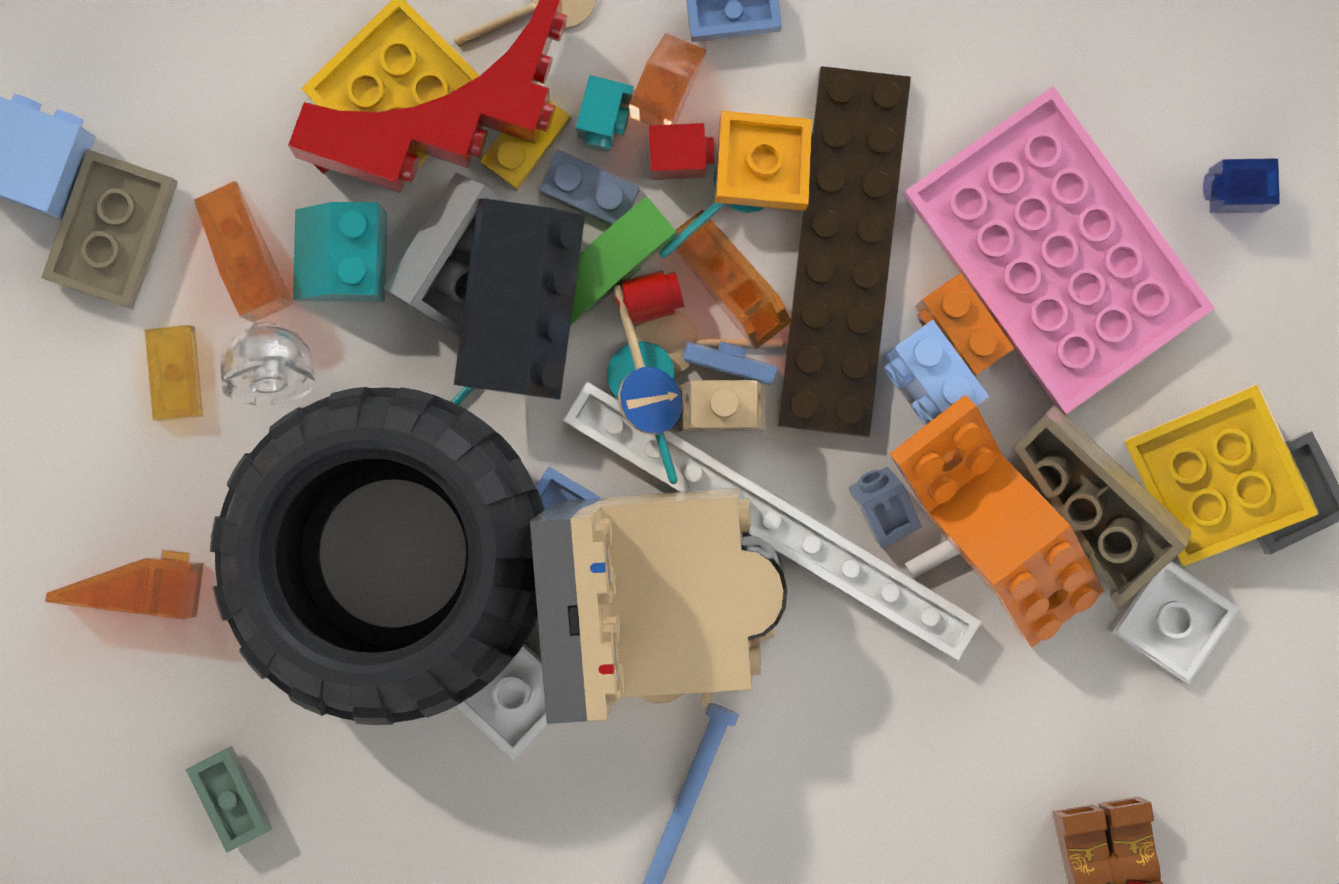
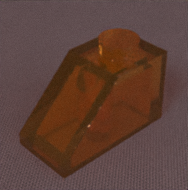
(666, 81)

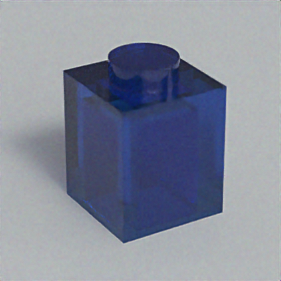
(1242, 185)

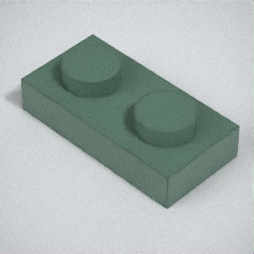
(229, 799)

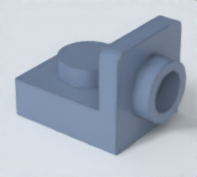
(885, 506)

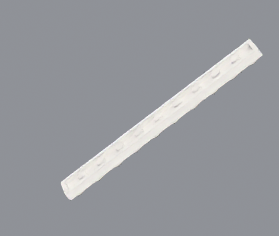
(783, 527)

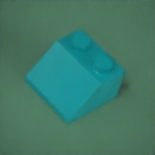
(340, 252)

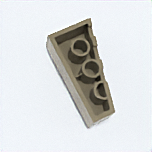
(1111, 513)

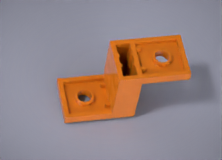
(998, 522)

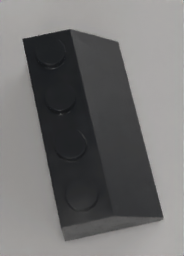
(519, 299)

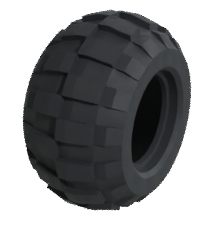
(274, 577)

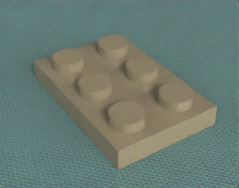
(109, 229)

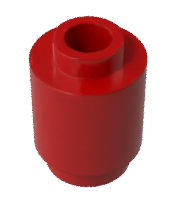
(651, 296)

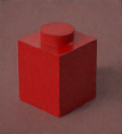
(680, 151)

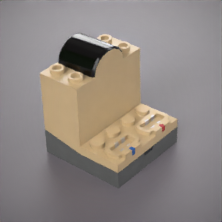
(650, 598)

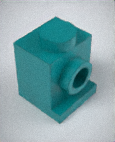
(603, 112)

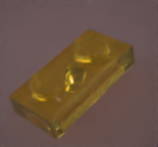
(173, 373)

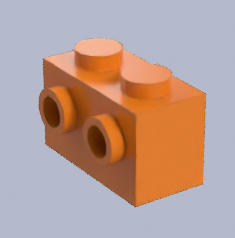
(965, 324)

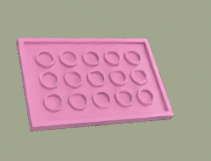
(1058, 250)

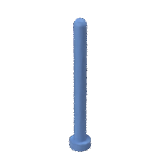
(720, 719)

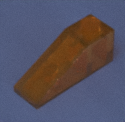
(241, 254)
(733, 283)
(149, 586)

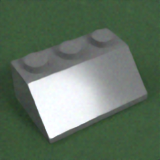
(437, 262)

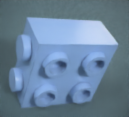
(40, 155)
(931, 373)

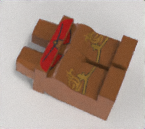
(1108, 843)

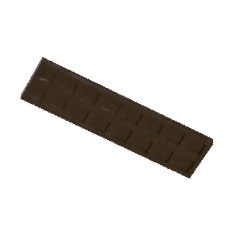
(844, 252)

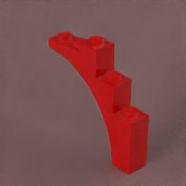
(384, 143)

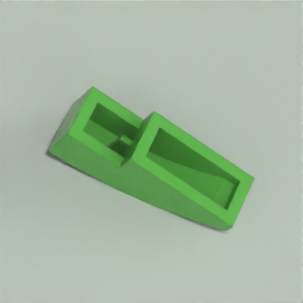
(619, 254)

